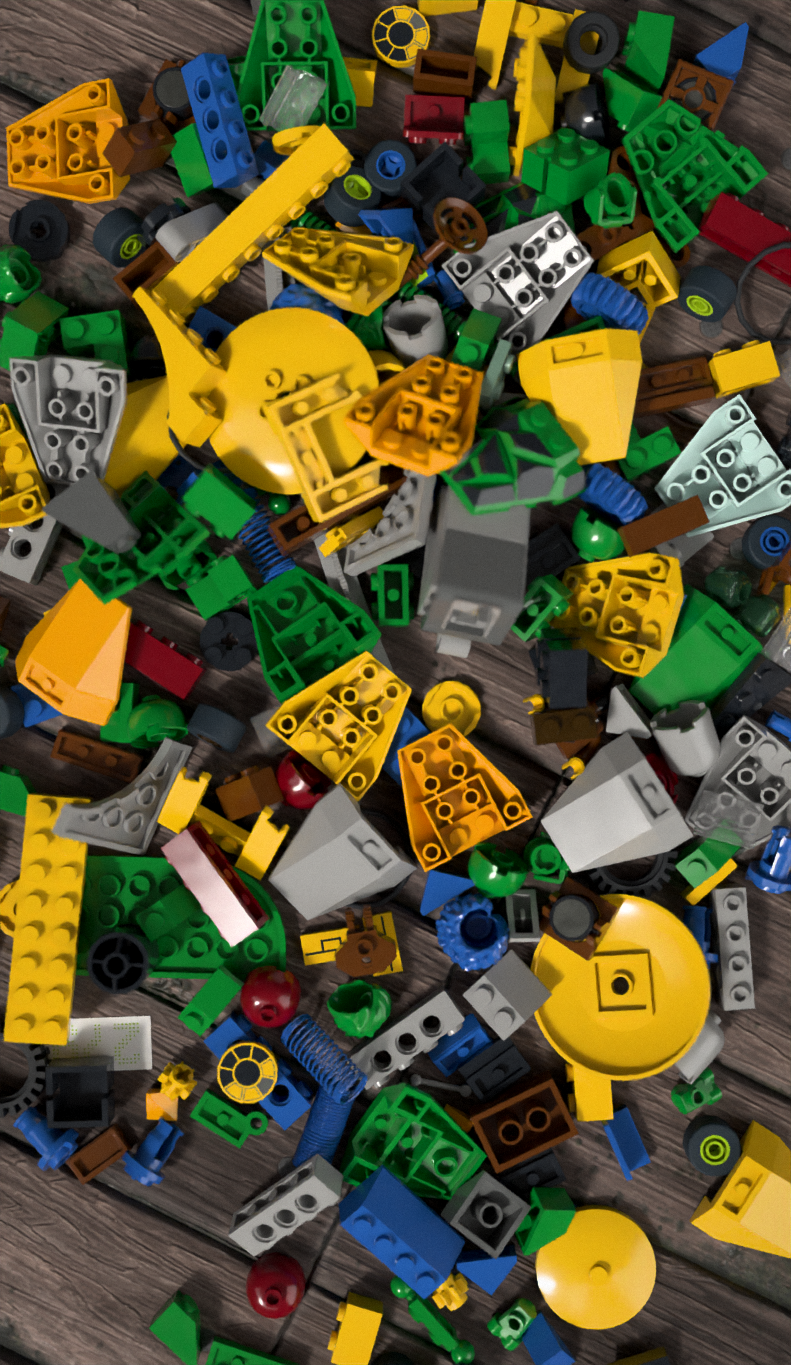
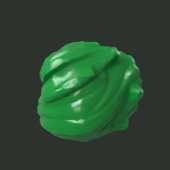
(17, 274)
(370, 328)
(359, 1007)

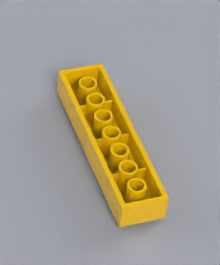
(46, 927)

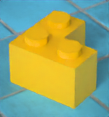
(645, 266)

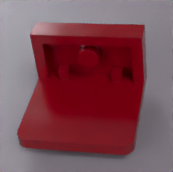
(433, 118)

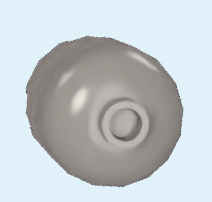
(415, 329)
(687, 738)
(703, 1051)

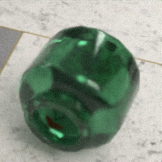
(728, 586)
(758, 615)

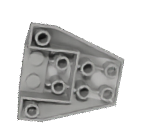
(523, 277)
(69, 412)
(751, 768)
(614, 811)
(337, 858)

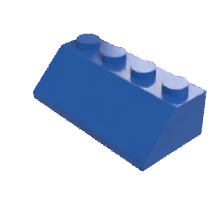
(401, 1231)

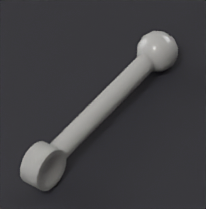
(464, 1089)

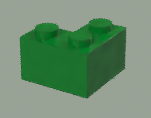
(487, 135)
(30, 328)
(100, 335)
(647, 453)
(222, 588)

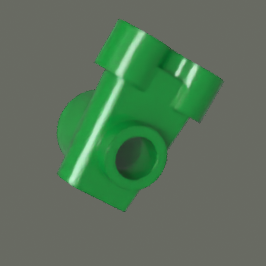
(700, 1092)
(513, 1323)

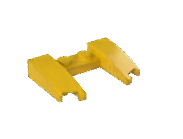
(518, 20)
(290, 422)
(254, 848)

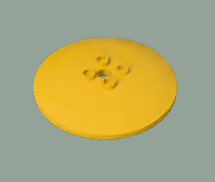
(280, 355)
(649, 1024)

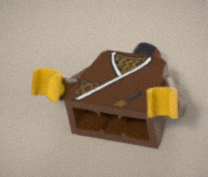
(580, 750)

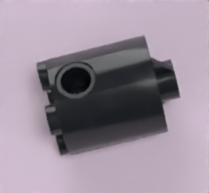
(122, 959)

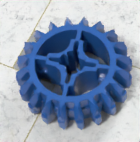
(611, 301)
(612, 496)

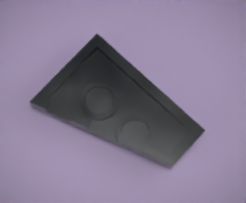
(749, 692)

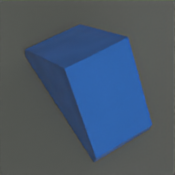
(390, 222)
(441, 888)
(485, 1269)
(545, 1344)

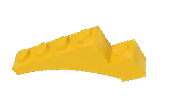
(189, 367)

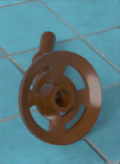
(451, 237)

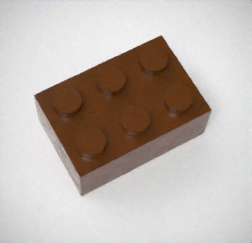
(522, 1121)

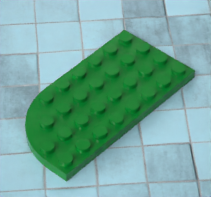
(126, 885)

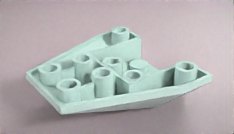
(728, 470)

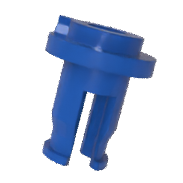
(773, 870)
(698, 922)
(51, 1143)
(152, 1153)

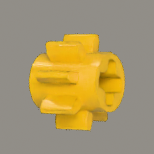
(177, 1081)
(451, 1292)

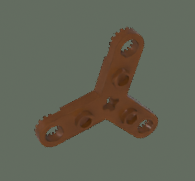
(602, 240)

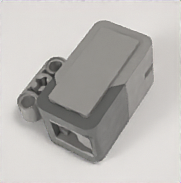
(472, 573)

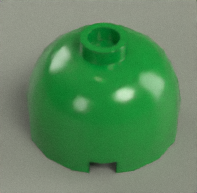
(596, 536)
(189, 567)
(154, 721)
(496, 872)

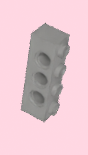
(41, 540)
(732, 945)
(387, 1039)
(286, 1205)

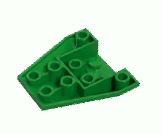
(302, 37)
(702, 658)

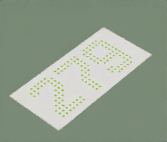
(120, 1037)

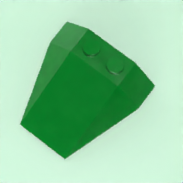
(306, 631)
(414, 1142)

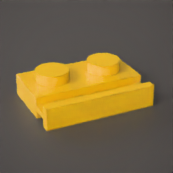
(355, 528)

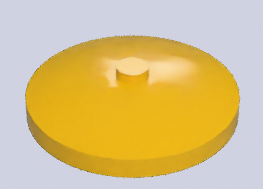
(597, 1269)

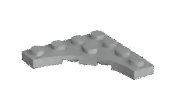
(401, 529)
(131, 815)

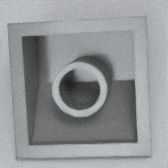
(507, 994)

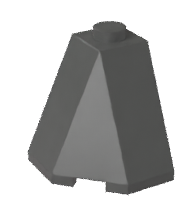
(95, 512)

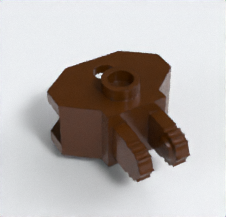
(364, 943)

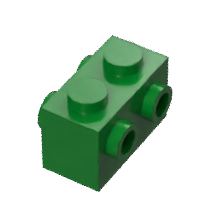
(392, 589)
(543, 602)

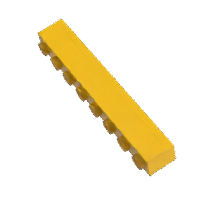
(255, 223)

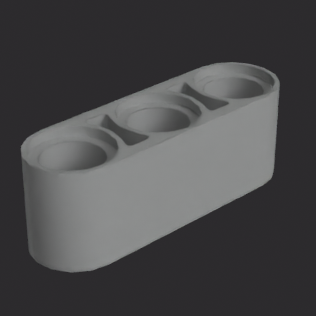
(186, 232)

